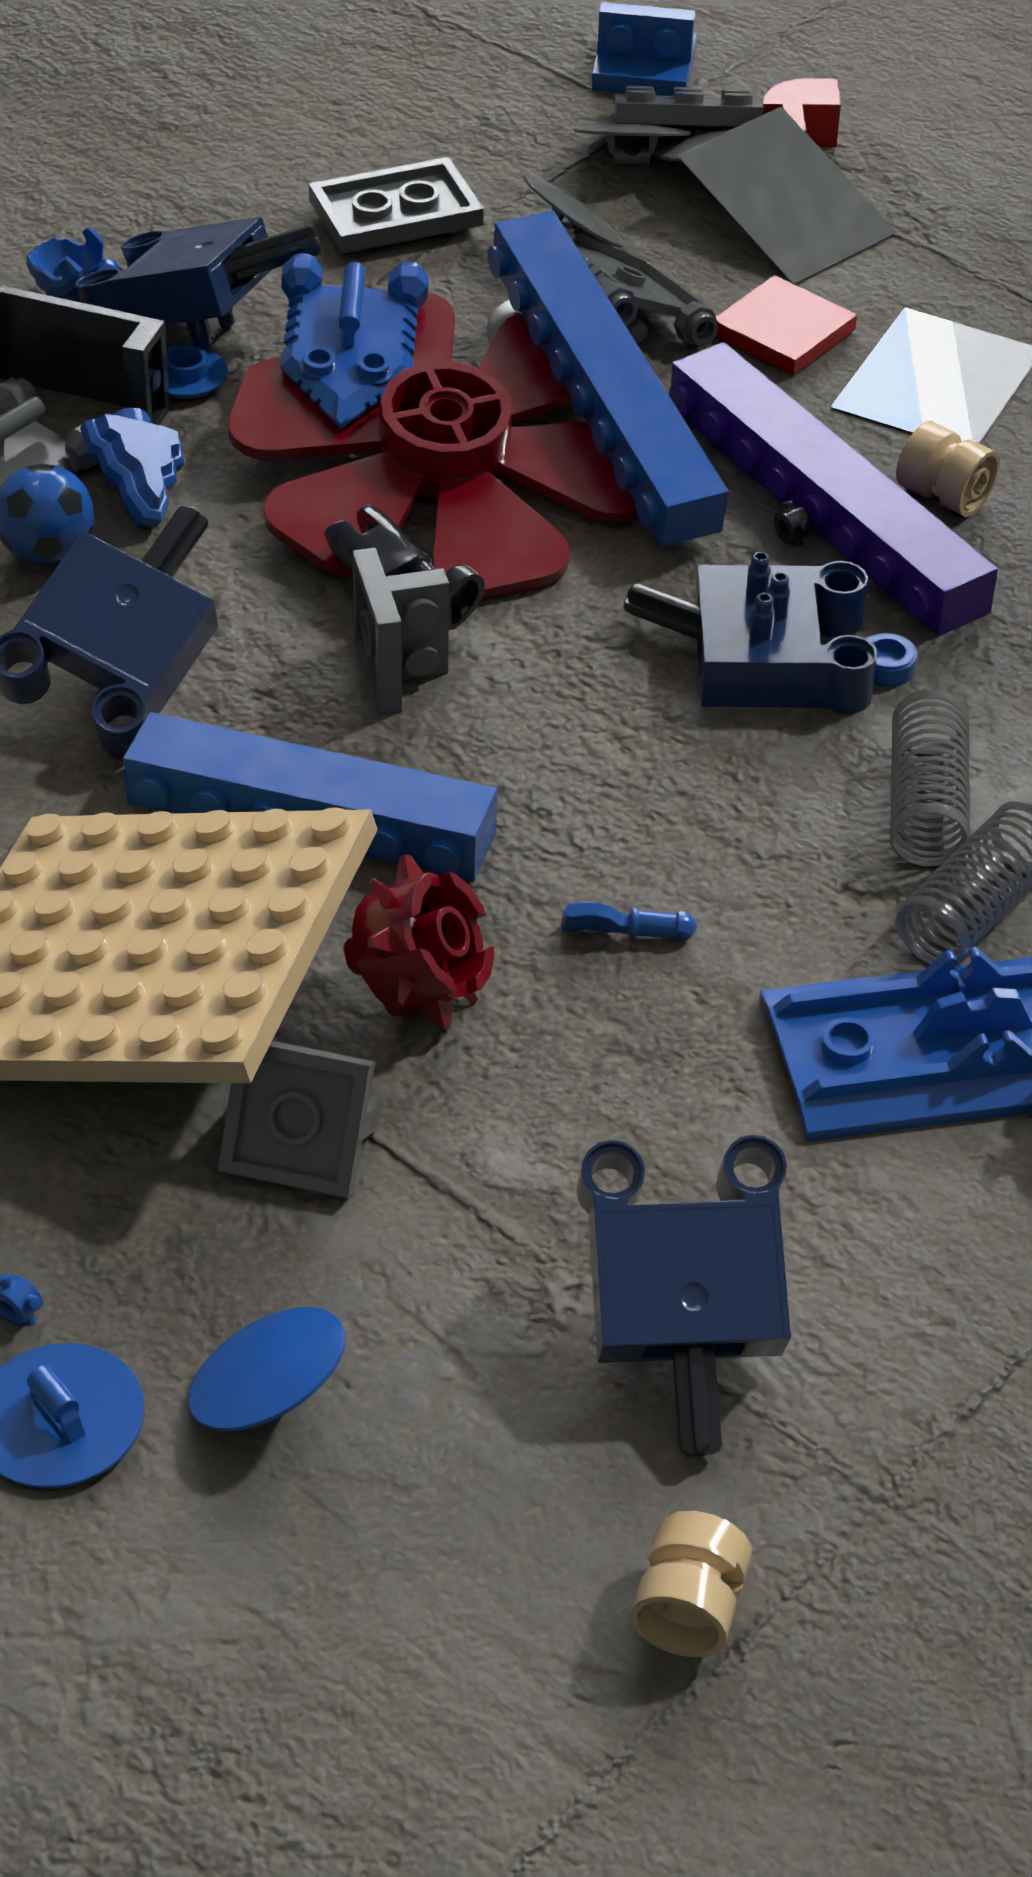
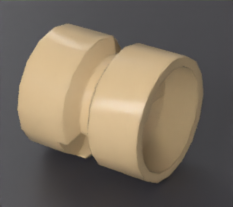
(943, 466)
(693, 1584)

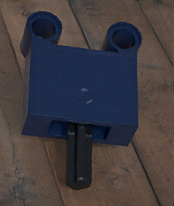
(115, 627)
(688, 1276)

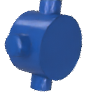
(18, 1300)

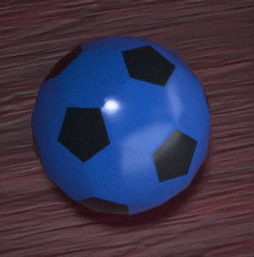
(43, 513)

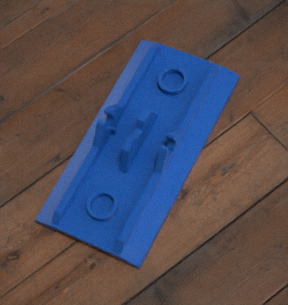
(908, 1046)

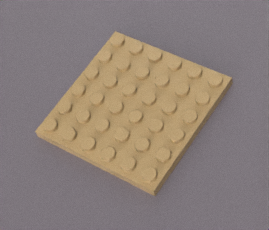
(164, 939)

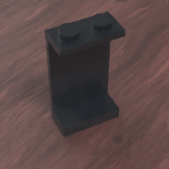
(84, 351)

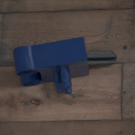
(194, 272)
(763, 631)

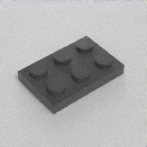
(686, 107)
(395, 205)

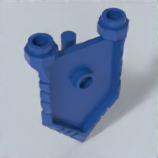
(348, 337)

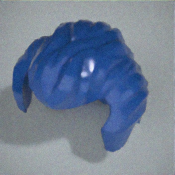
(63, 262)

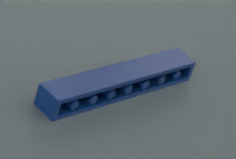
(608, 379)

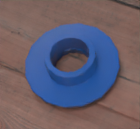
(194, 372)

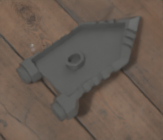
(637, 284)
(30, 443)

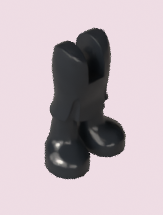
(402, 557)

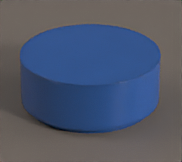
(894, 659)

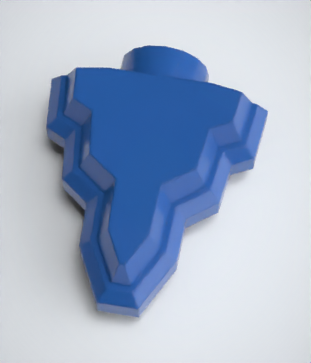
(136, 460)

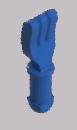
(638, 923)

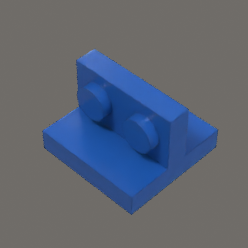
(643, 48)

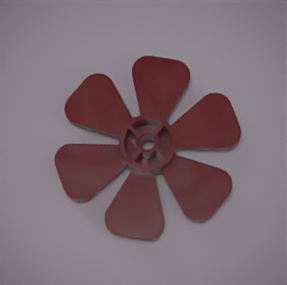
(441, 438)

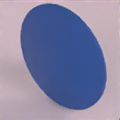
(267, 1369)
(66, 1415)

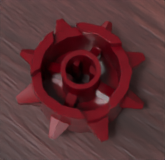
(420, 943)

